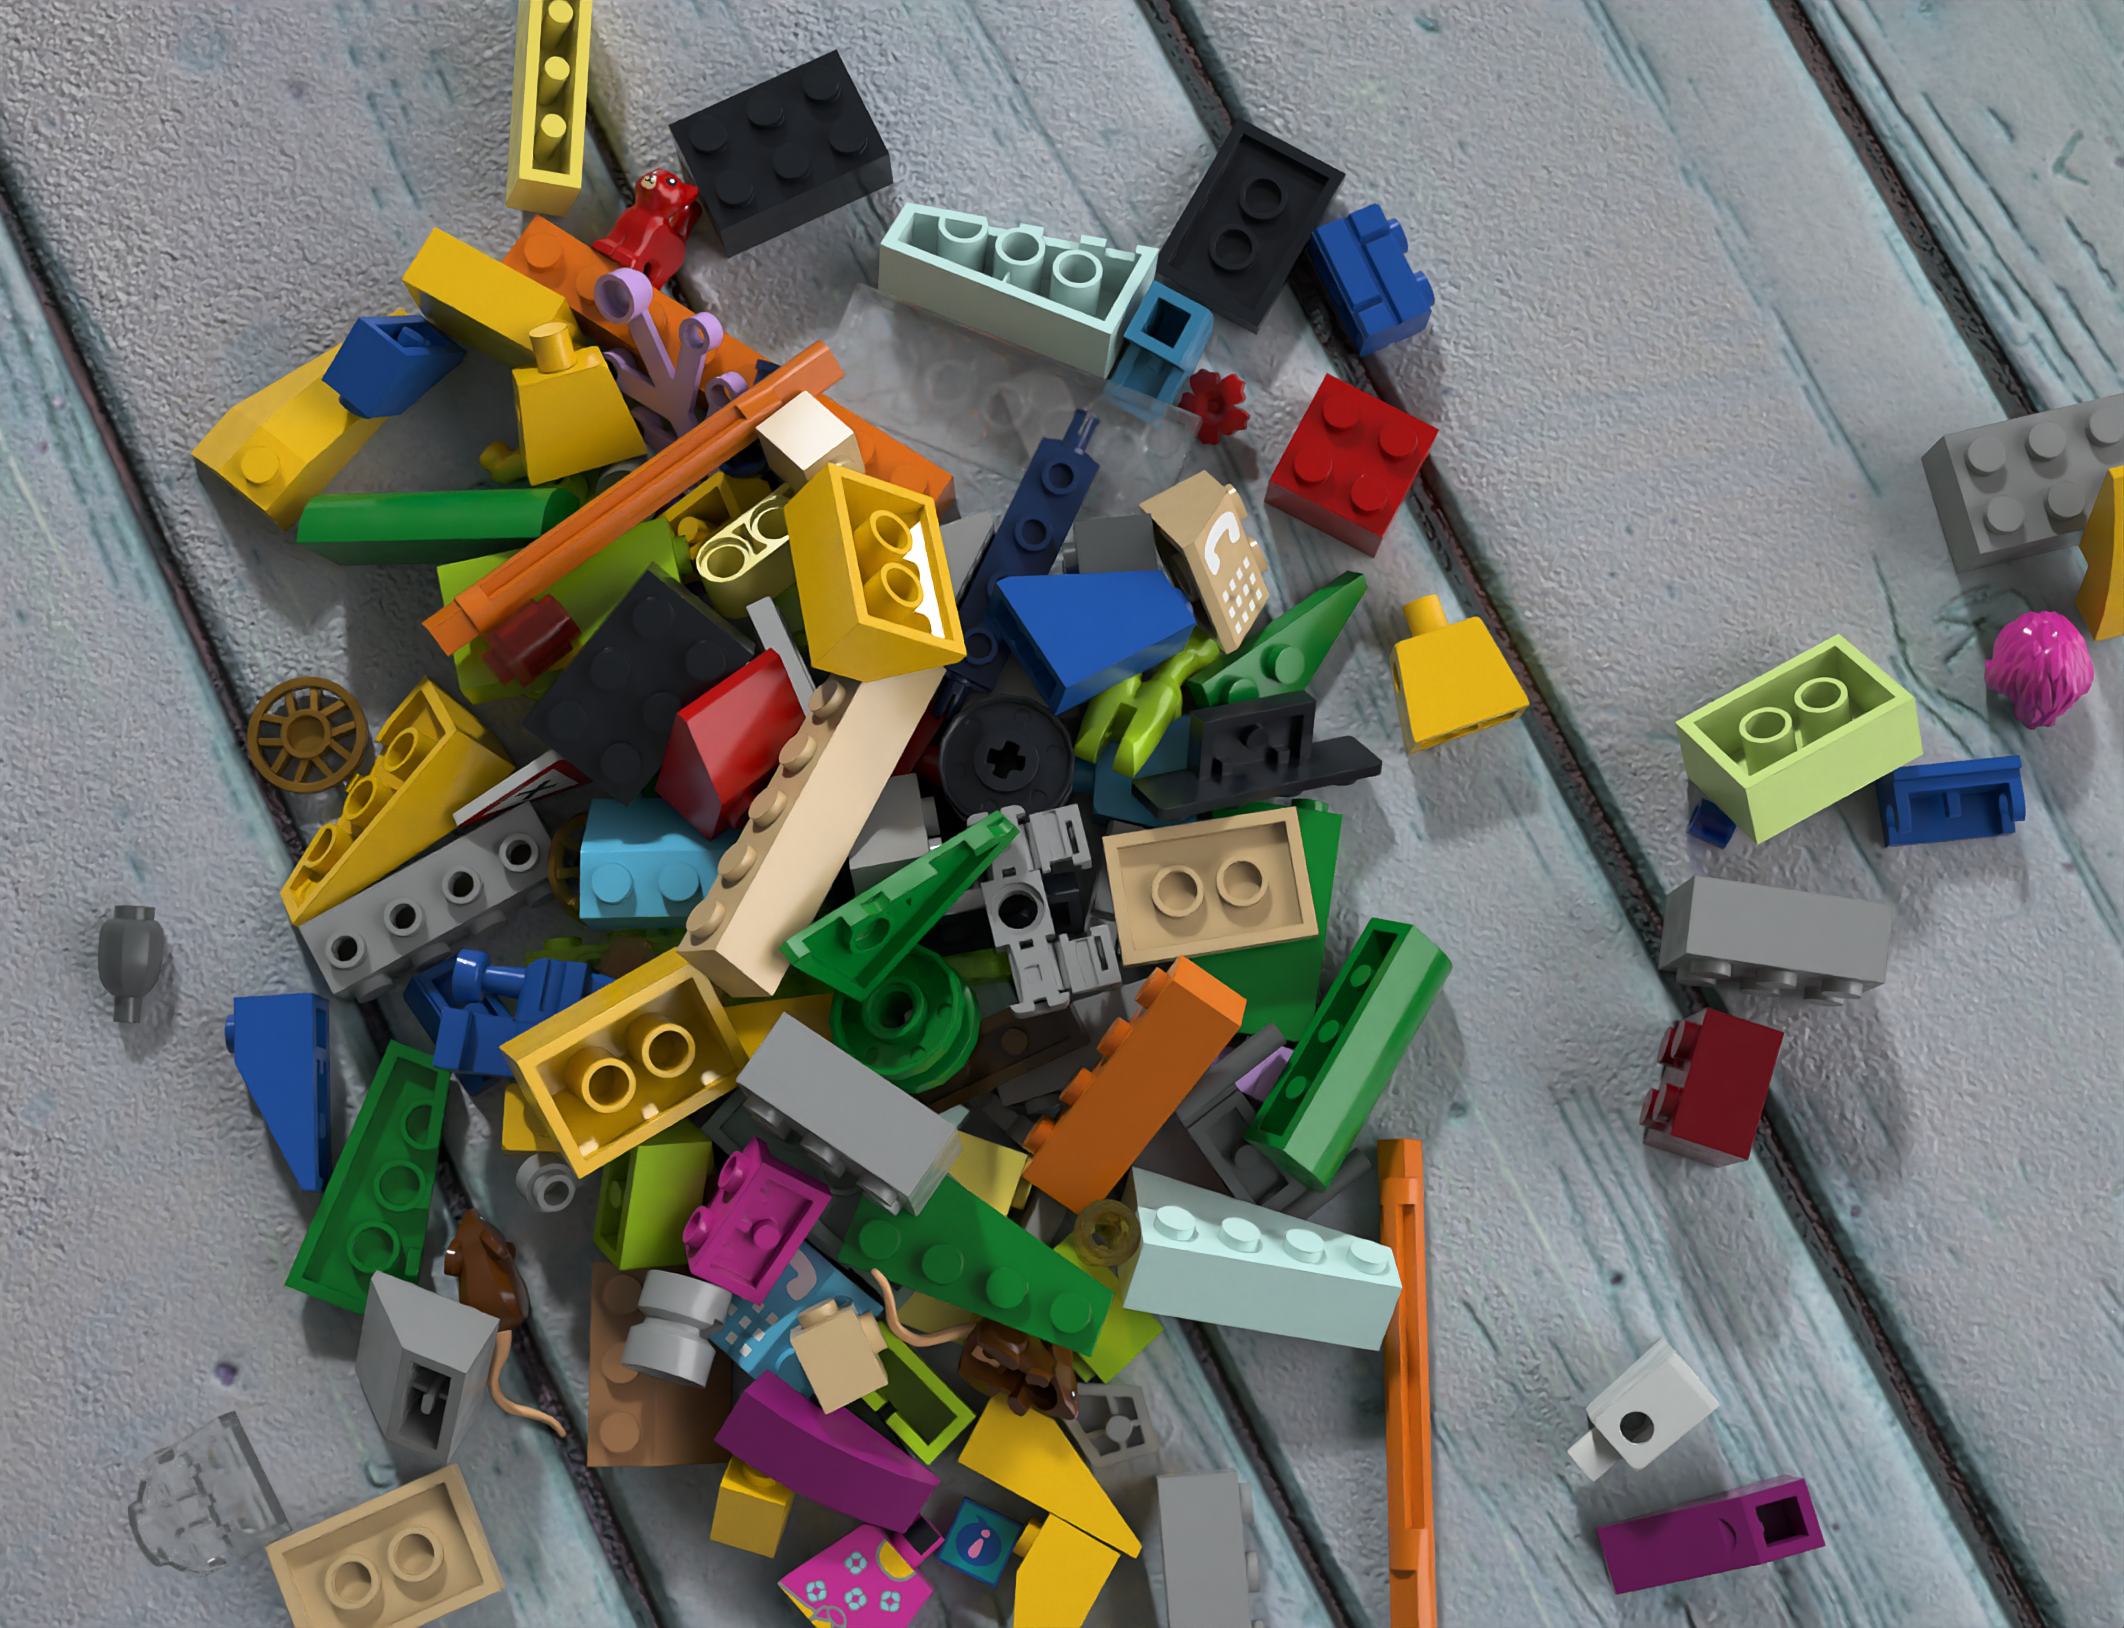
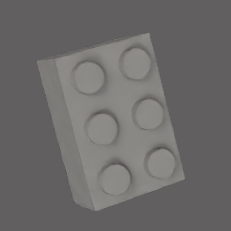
(2023, 481)
(1774, 940)
(848, 1117)

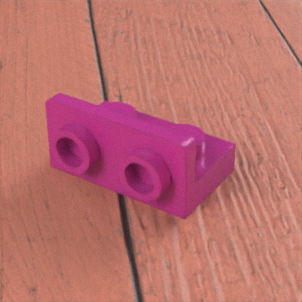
(753, 1222)

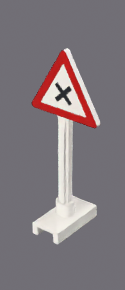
(554, 774)

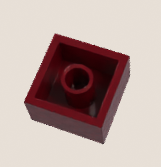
(1711, 1087)

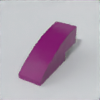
(824, 1456)

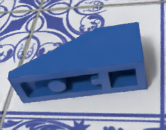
(285, 1063)

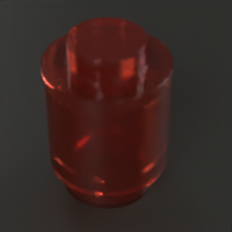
(529, 641)

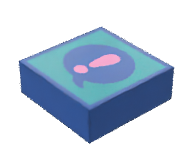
(980, 1542)

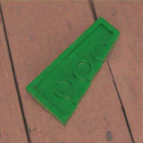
(381, 1186)
(982, 1264)

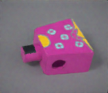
(866, 1577)

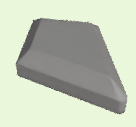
(1112, 1423)

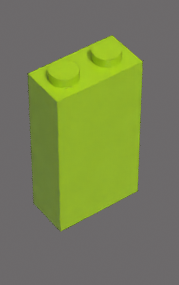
(584, 593)

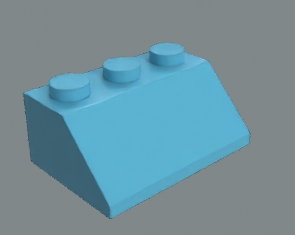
(645, 865)

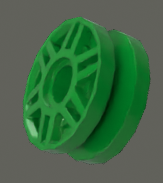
(933, 1039)

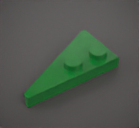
(1283, 652)
(878, 928)

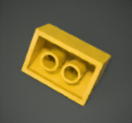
(871, 577)
(627, 1061)

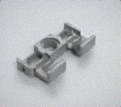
(1040, 967)

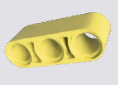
(749, 557)

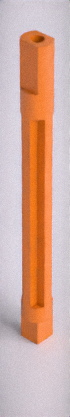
(629, 500)
(1407, 1390)

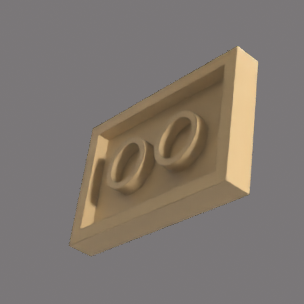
(1209, 887)
(389, 1559)

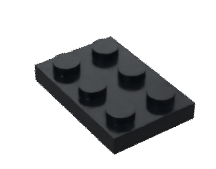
(1247, 225)

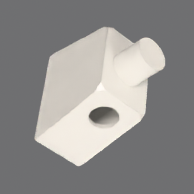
(1660, 1388)

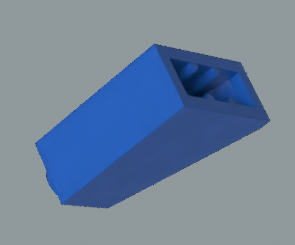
(1089, 629)

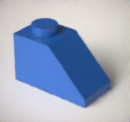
(390, 364)

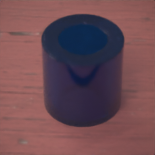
(1710, 824)

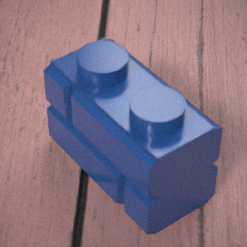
(1370, 279)

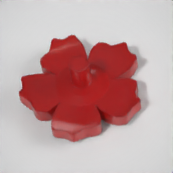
(1215, 403)

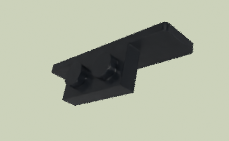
(1252, 755)

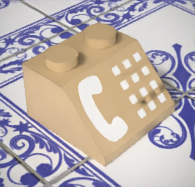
(1210, 556)

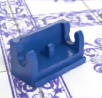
(1951, 801)

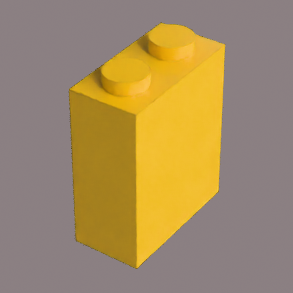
(483, 300)

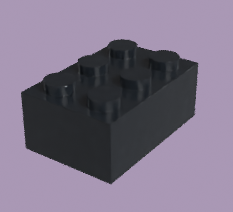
(782, 153)
(631, 677)

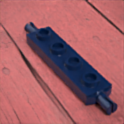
(1021, 547)

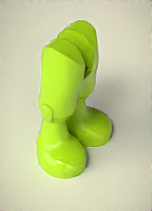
(1141, 711)

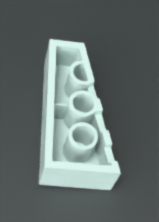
(1017, 283)
(1253, 1267)

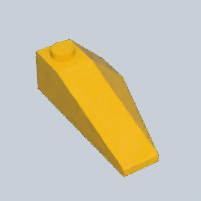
(286, 441)
(429, 769)

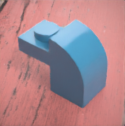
(1164, 343)

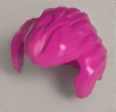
(2040, 667)

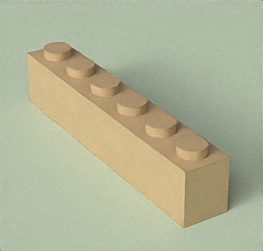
(803, 828)

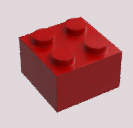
(1350, 465)

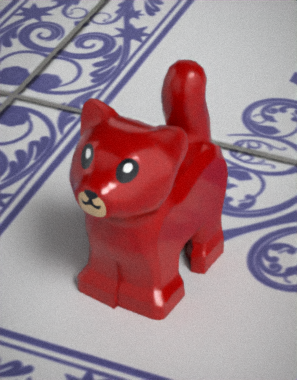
(643, 234)

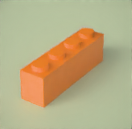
(1133, 1086)

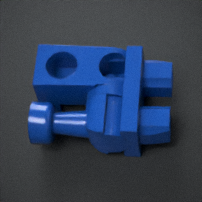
(471, 1040)

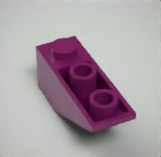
(1711, 1535)

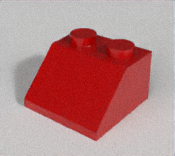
(730, 745)

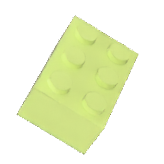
(1799, 738)

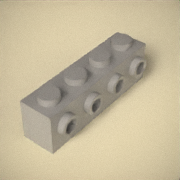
(433, 905)

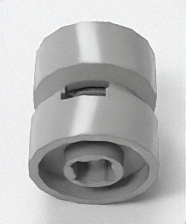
(676, 1328)

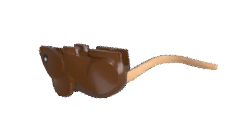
(490, 1284)
(1002, 1360)

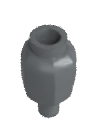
(130, 958)

